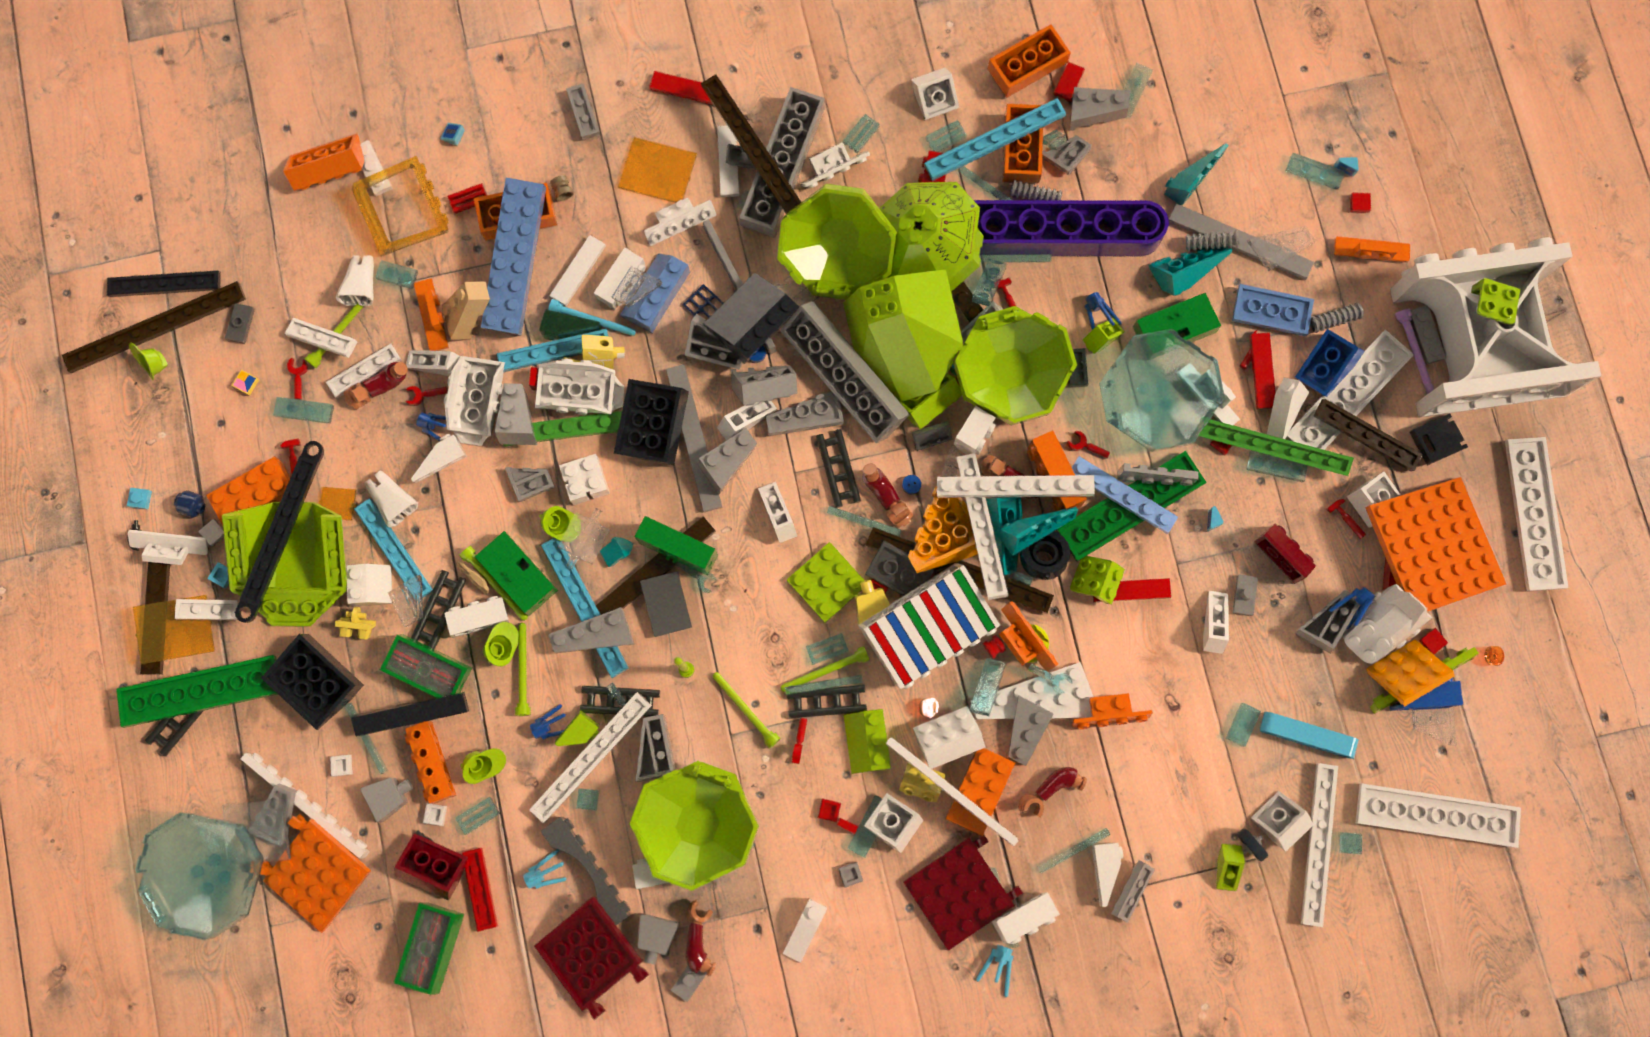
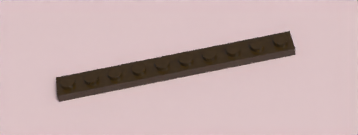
(750, 143)
(153, 327)
(1017, 591)

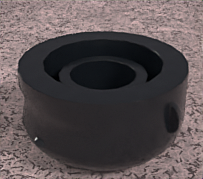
(1053, 544)

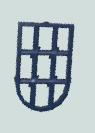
(700, 308)

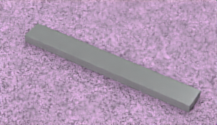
(1202, 224)
(729, 268)
(694, 440)

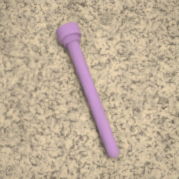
(1404, 317)

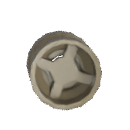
(561, 188)

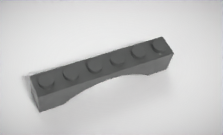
(562, 837)

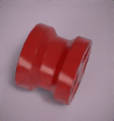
(994, 646)

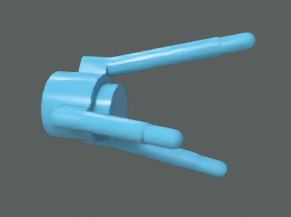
(535, 877)
(1003, 957)

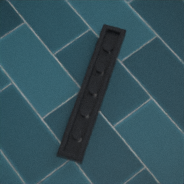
(163, 283)
(410, 714)

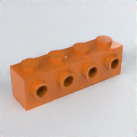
(430, 762)

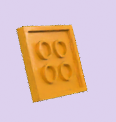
(1410, 672)

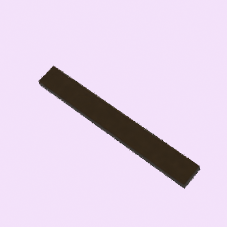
(657, 566)

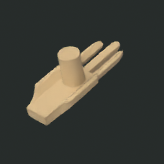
(474, 577)

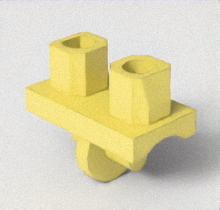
(357, 621)

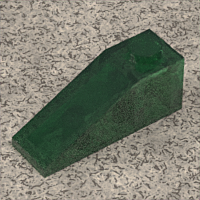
(561, 325)

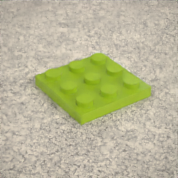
(826, 582)

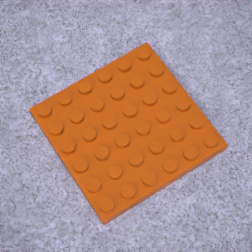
(1436, 544)

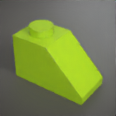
(1102, 336)
(578, 731)
(1229, 867)

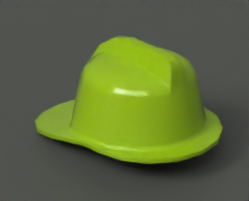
(149, 359)
(556, 521)
(501, 644)
(482, 765)

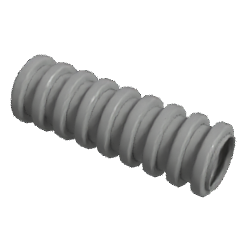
(1032, 192)
(1212, 240)
(1336, 317)

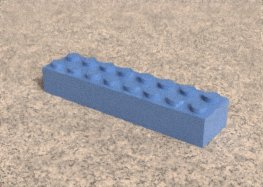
(513, 256)

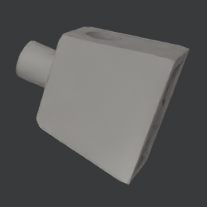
(386, 797)
(655, 936)

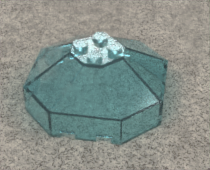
(1161, 390)
(198, 874)

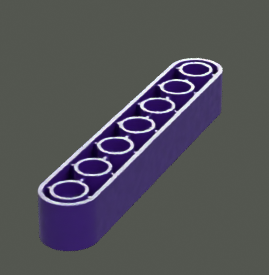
(1081, 215)

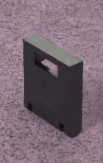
(1443, 436)

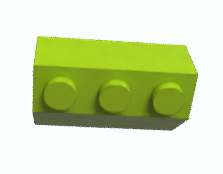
(927, 407)
(867, 741)

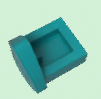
(616, 550)

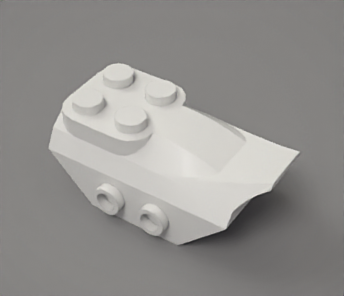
(578, 387)
(473, 398)
(1386, 624)

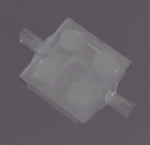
(583, 538)

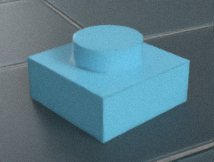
(139, 498)
(219, 575)

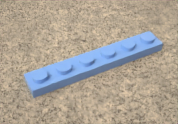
(1126, 496)

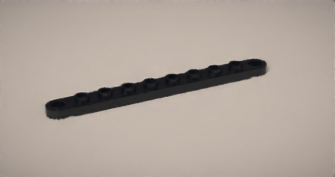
(279, 532)

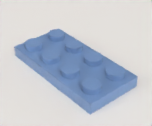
(1273, 310)

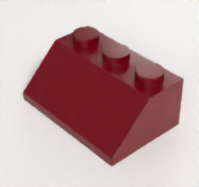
(1285, 553)
(430, 866)

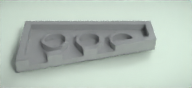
(807, 415)
(1147, 476)
(598, 632)

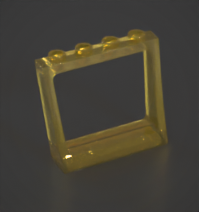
(371, 218)

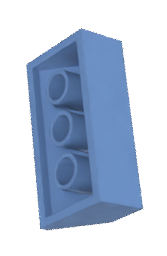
(652, 307)

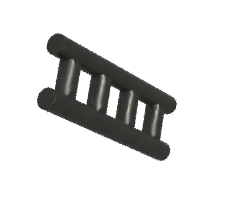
(848, 475)
(435, 598)
(609, 708)
(835, 710)
(180, 730)

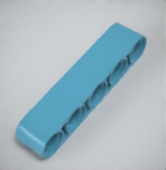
(1309, 735)

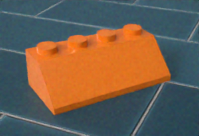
(324, 162)

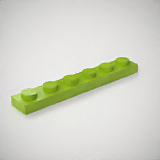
(1463, 657)

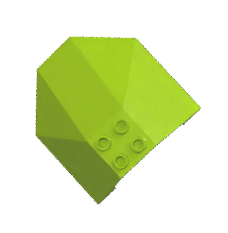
(906, 331)
(309, 571)

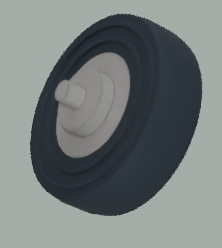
(1252, 844)

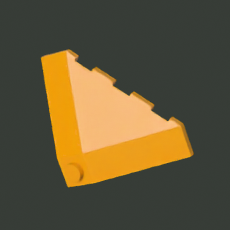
(944, 535)

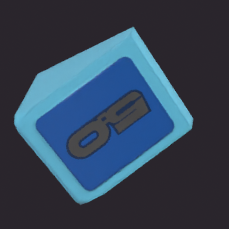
(453, 133)
(1347, 164)
(1214, 519)

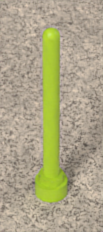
(315, 357)
(469, 556)
(860, 656)
(685, 669)
(522, 707)
(769, 737)

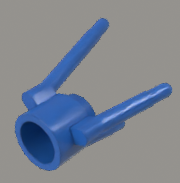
(1096, 302)
(428, 422)
(1363, 597)
(541, 726)

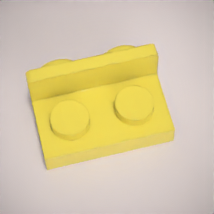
(918, 785)

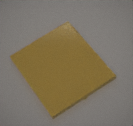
(657, 170)
(165, 638)

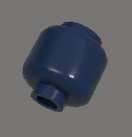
(189, 504)

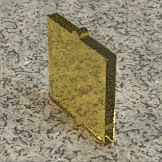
(339, 501)

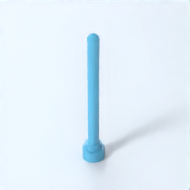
(556, 306)

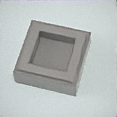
(850, 874)

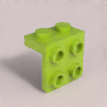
(1496, 300)
(1097, 578)

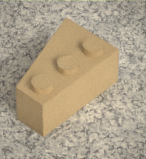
(464, 308)

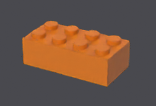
(1029, 60)
(1024, 156)
(489, 208)
(1052, 461)
(254, 488)
(983, 786)

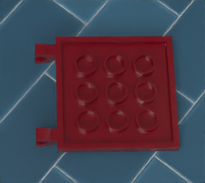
(960, 892)
(589, 955)

